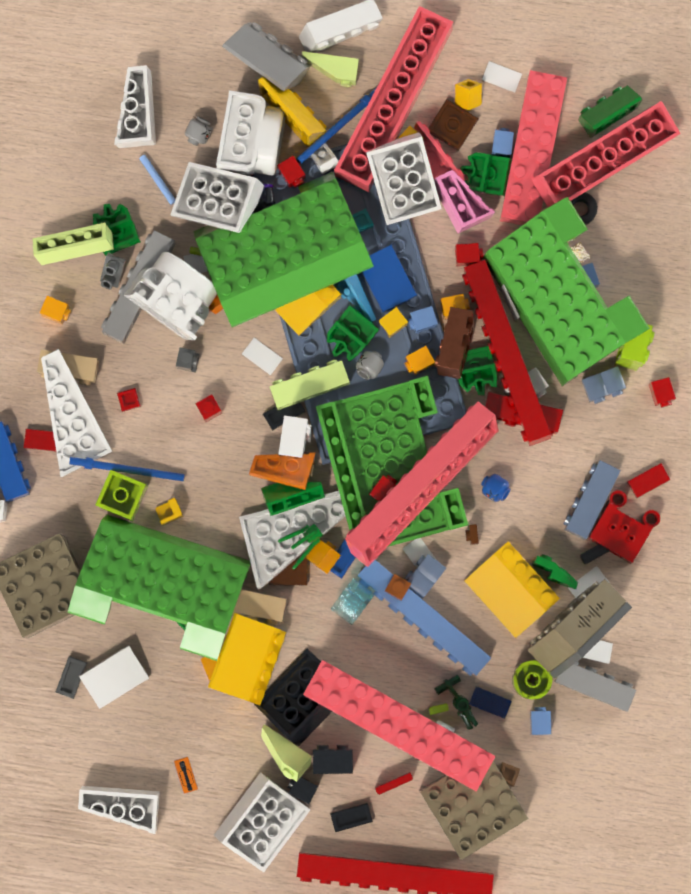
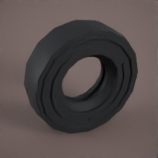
(591, 205)

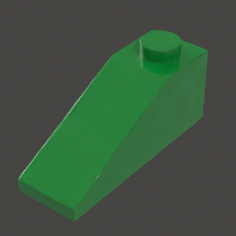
(284, 497)

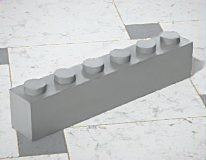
(125, 311)

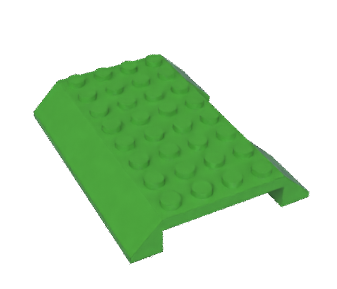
(284, 251)
(557, 295)
(380, 437)
(161, 578)

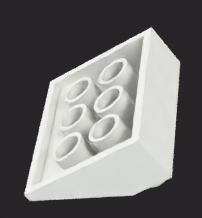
(403, 179)
(216, 197)
(261, 822)

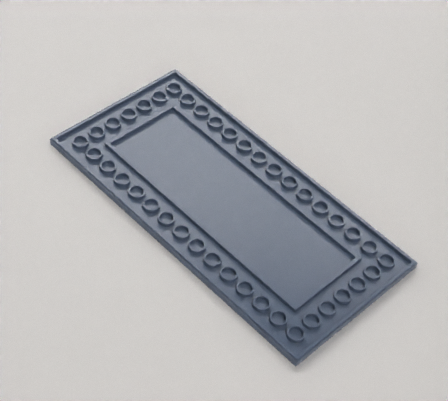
(311, 346)

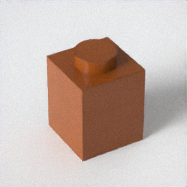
(397, 587)

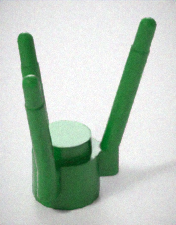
(311, 534)

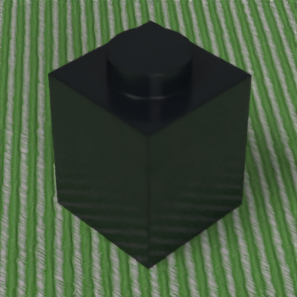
(302, 789)

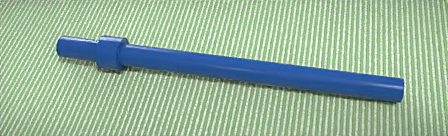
(364, 101)
(89, 463)

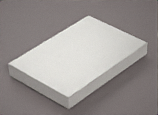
(114, 676)

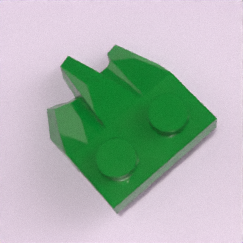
(487, 173)
(120, 224)
(351, 333)
(478, 370)
(556, 573)

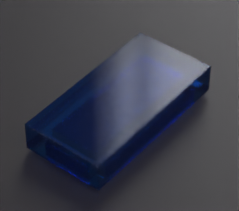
(490, 702)

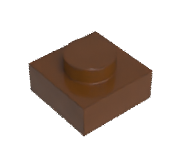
(472, 534)

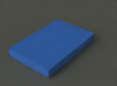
(388, 280)

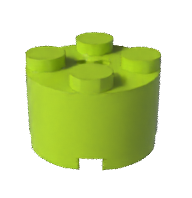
(525, 689)

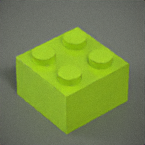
(121, 495)

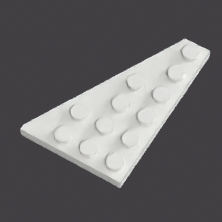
(263, 531)

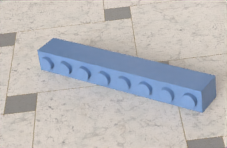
(427, 620)

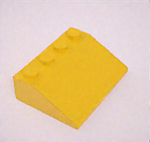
(296, 115)
(306, 310)
(512, 589)
(247, 659)

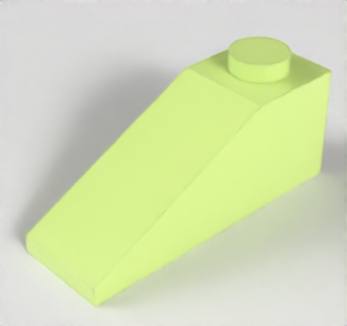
(337, 68)
(288, 756)

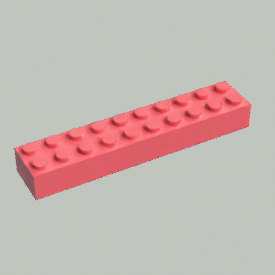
(394, 95)
(422, 484)
(399, 725)

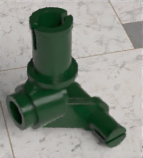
(459, 701)

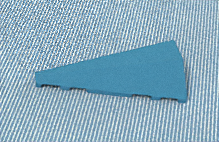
(353, 291)

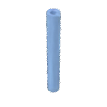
(157, 179)

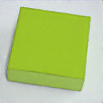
(438, 709)

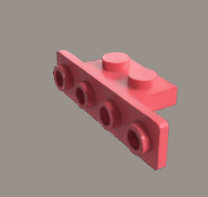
(439, 161)

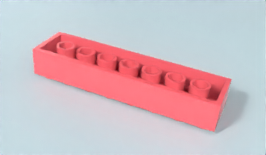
(533, 146)
(606, 155)

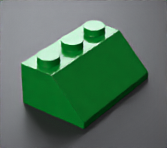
(609, 110)

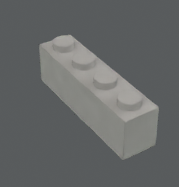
(597, 686)

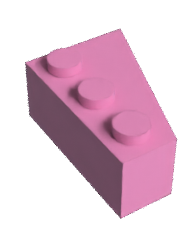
(460, 202)

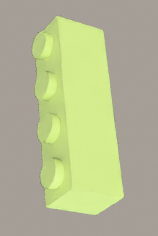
(73, 243)
(309, 385)

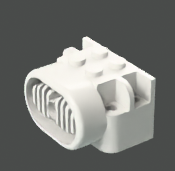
(250, 135)
(173, 295)

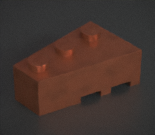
(455, 343)

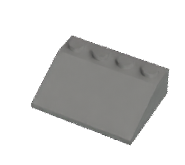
(267, 56)

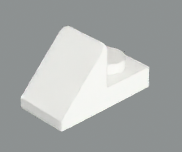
(324, 159)

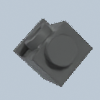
(187, 360)

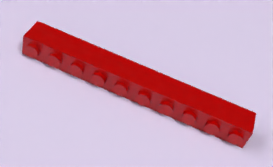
(507, 353)
(393, 875)

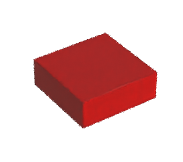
(128, 399)

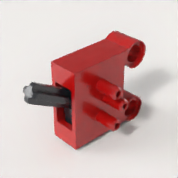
(618, 532)

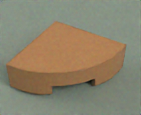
(509, 773)

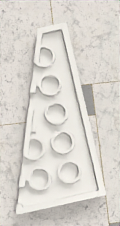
(72, 420)

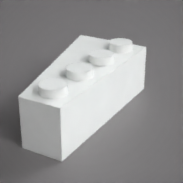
(340, 26)
(137, 110)
(294, 436)
(127, 806)

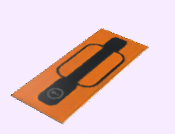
(185, 775)

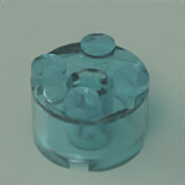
(352, 601)

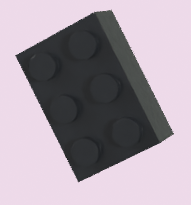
(333, 760)

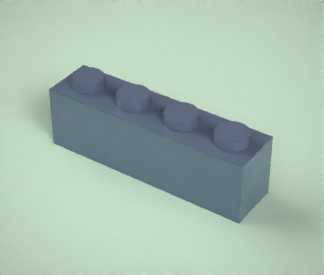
(592, 499)

